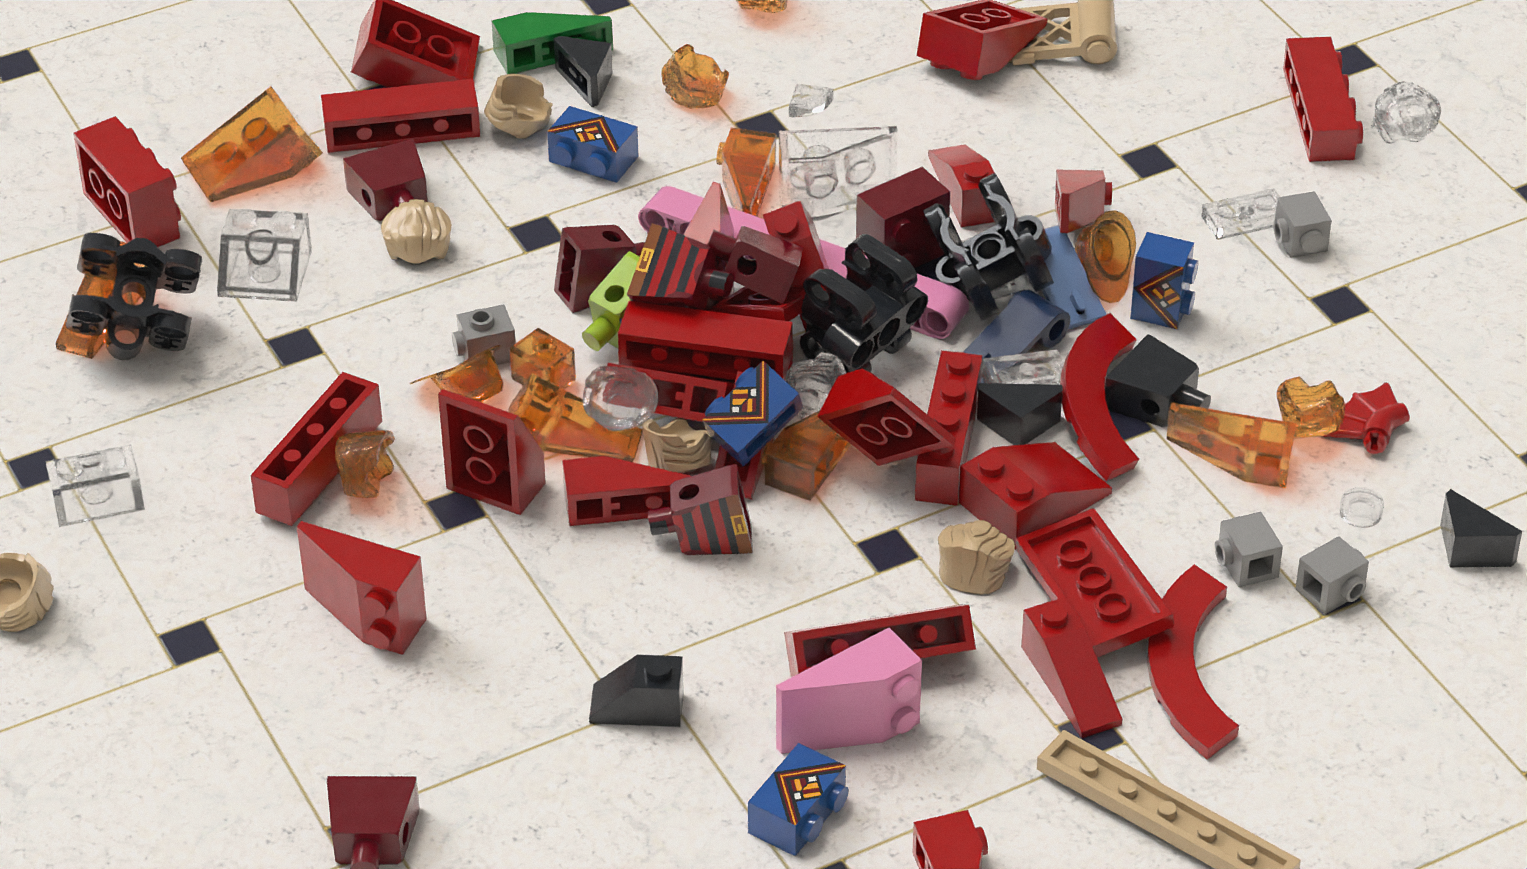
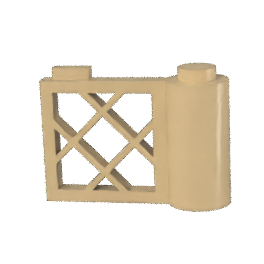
(1088, 28)

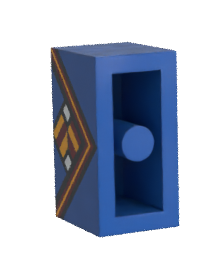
(593, 144)
(1163, 280)
(752, 412)
(797, 799)

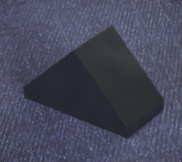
(584, 66)
(1019, 410)
(1477, 536)

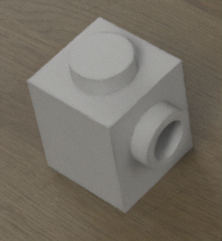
(1302, 224)
(483, 330)
(1249, 549)
(1332, 575)

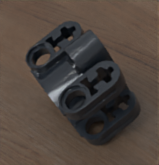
(993, 256)
(105, 258)
(863, 311)

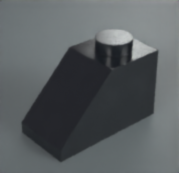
(640, 692)

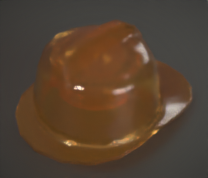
(1107, 254)
(474, 378)

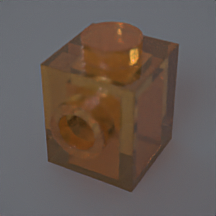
(544, 357)

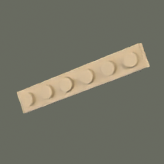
(1158, 807)

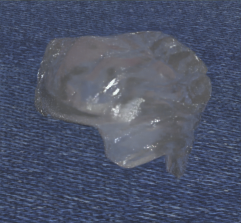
(1406, 113)
(814, 381)
(619, 397)

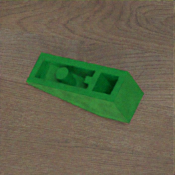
(527, 38)

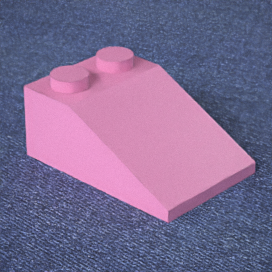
(851, 697)

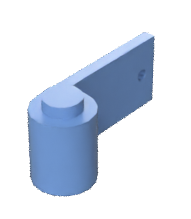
(1070, 286)

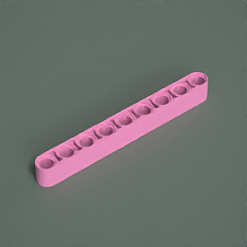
(676, 208)

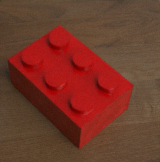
(127, 183)

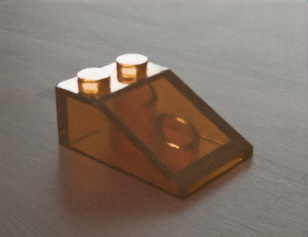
(252, 149)

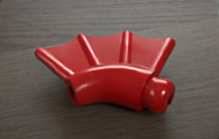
(1372, 418)

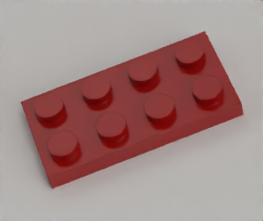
(1098, 580)

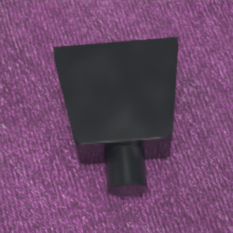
(1152, 380)

